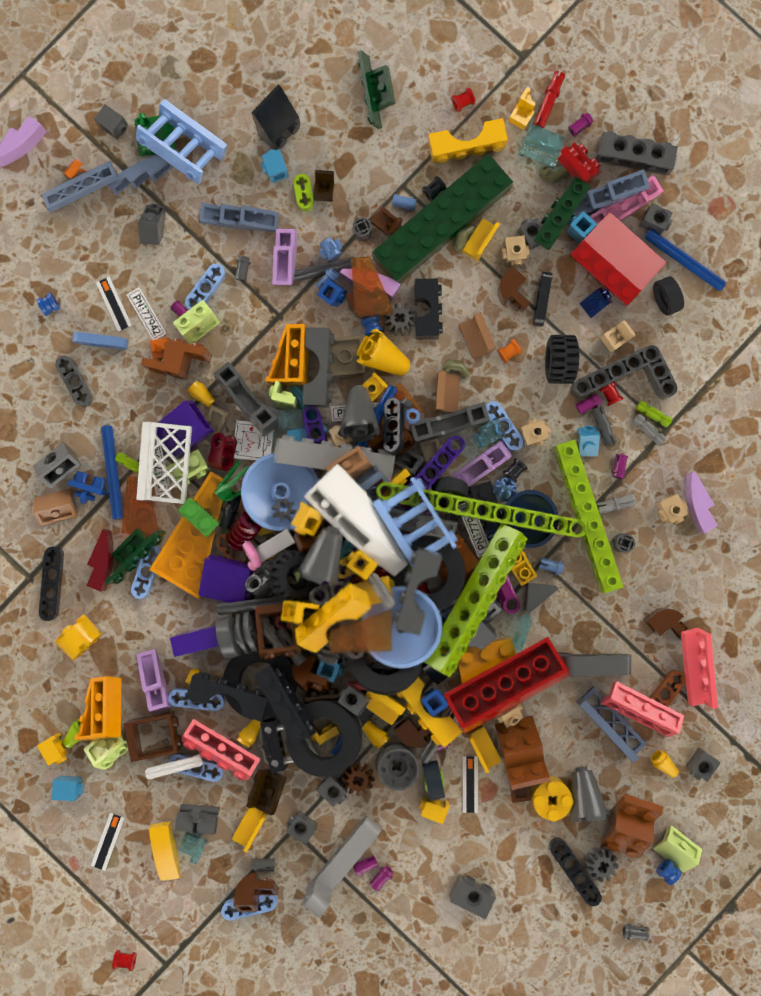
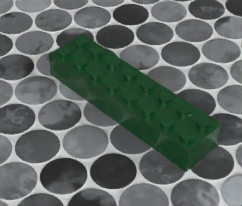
(442, 219)

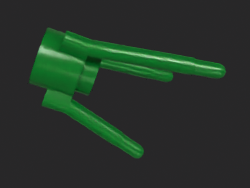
(224, 489)

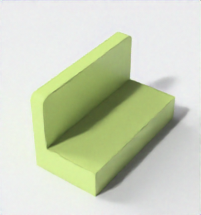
(679, 849)

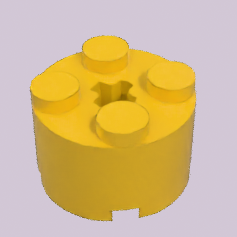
(78, 638)
(558, 806)

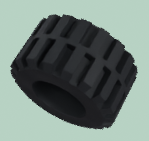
(562, 359)
(278, 576)

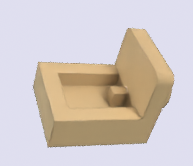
(617, 336)

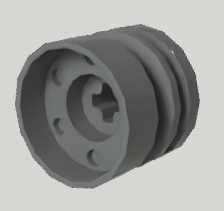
(237, 634)
(397, 777)

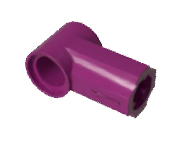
(506, 593)

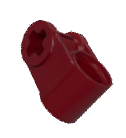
(222, 454)

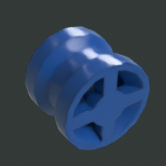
(48, 304)
(370, 324)
(669, 872)

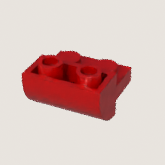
(578, 163)

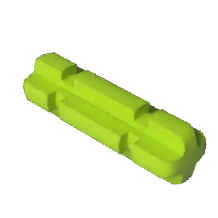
(653, 413)
(128, 462)

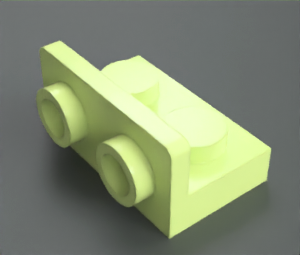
(196, 322)
(282, 398)
(197, 468)
(105, 751)

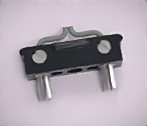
(274, 745)

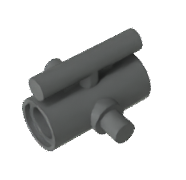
(197, 820)

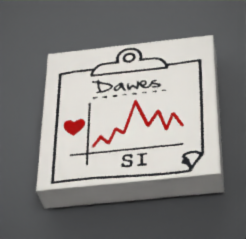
(251, 443)

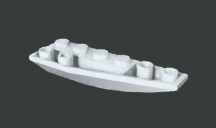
(353, 513)

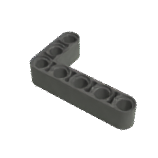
(624, 369)

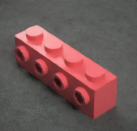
(219, 749)

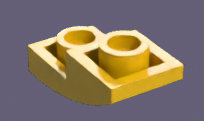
(398, 478)
(523, 570)

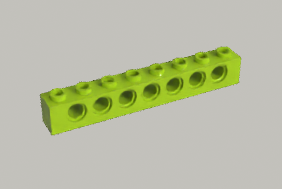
(587, 511)
(474, 589)

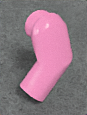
(253, 556)

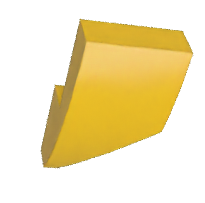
(523, 111)

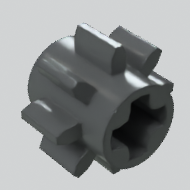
(284, 504)

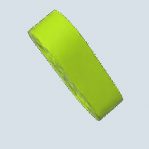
(299, 193)

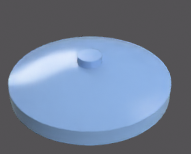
(272, 480)
(409, 648)

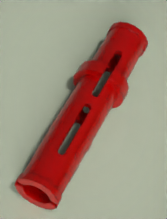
(552, 92)

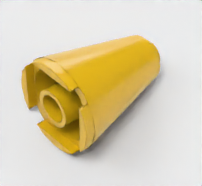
(382, 354)

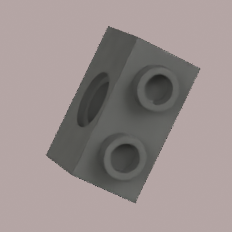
(56, 465)
(478, 905)

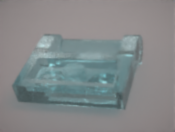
(545, 141)
(520, 637)

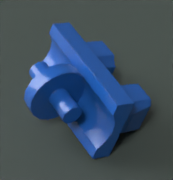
(80, 482)

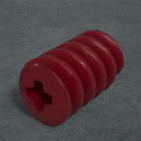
(243, 530)

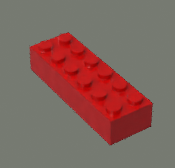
(506, 684)

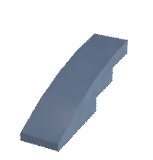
(135, 175)
(613, 192)
(238, 217)

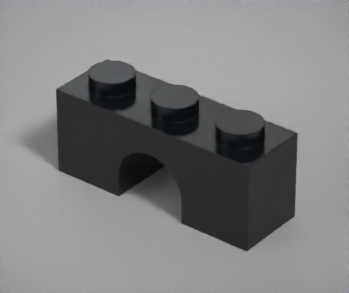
(427, 292)

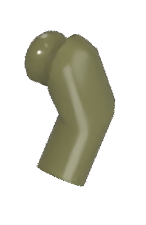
(551, 176)
(461, 237)
(456, 365)

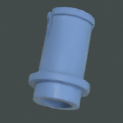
(404, 202)
(331, 274)
(412, 411)
(552, 566)

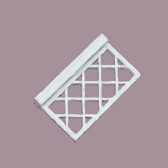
(148, 456)

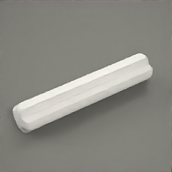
(173, 767)

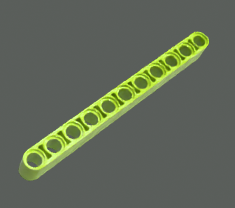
(490, 511)

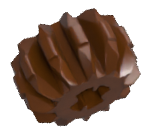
(355, 785)

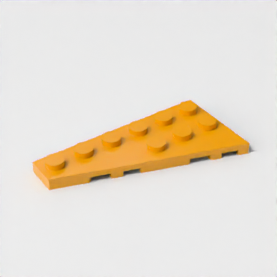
(186, 549)

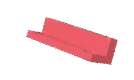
(698, 669)
(643, 710)

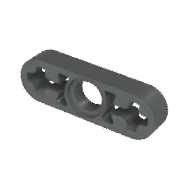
(73, 367)

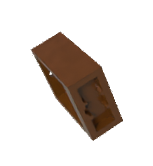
(272, 611)
(134, 742)

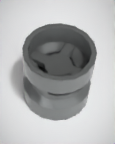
(363, 233)
(622, 545)

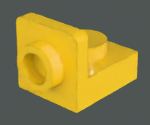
(327, 733)

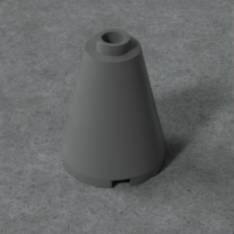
(359, 416)
(324, 557)
(586, 797)

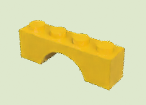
(445, 146)
(347, 604)
(442, 729)

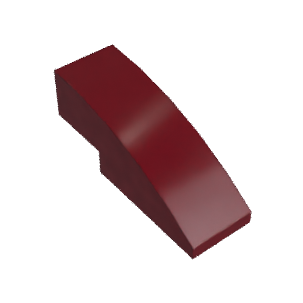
(101, 561)

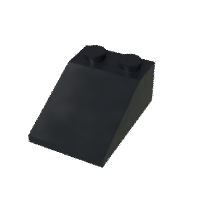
(276, 119)

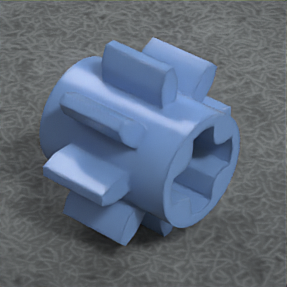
(330, 249)
(504, 489)

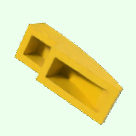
(164, 850)

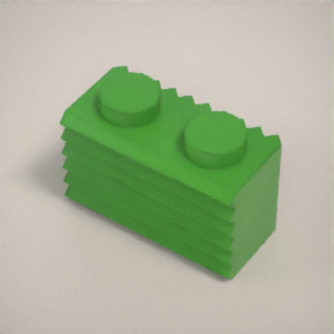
(198, 517)

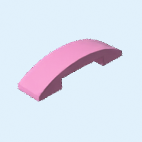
(629, 206)

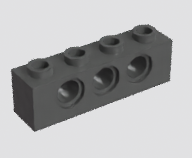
(627, 158)

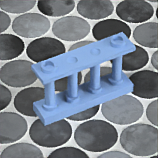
(184, 125)
(404, 542)

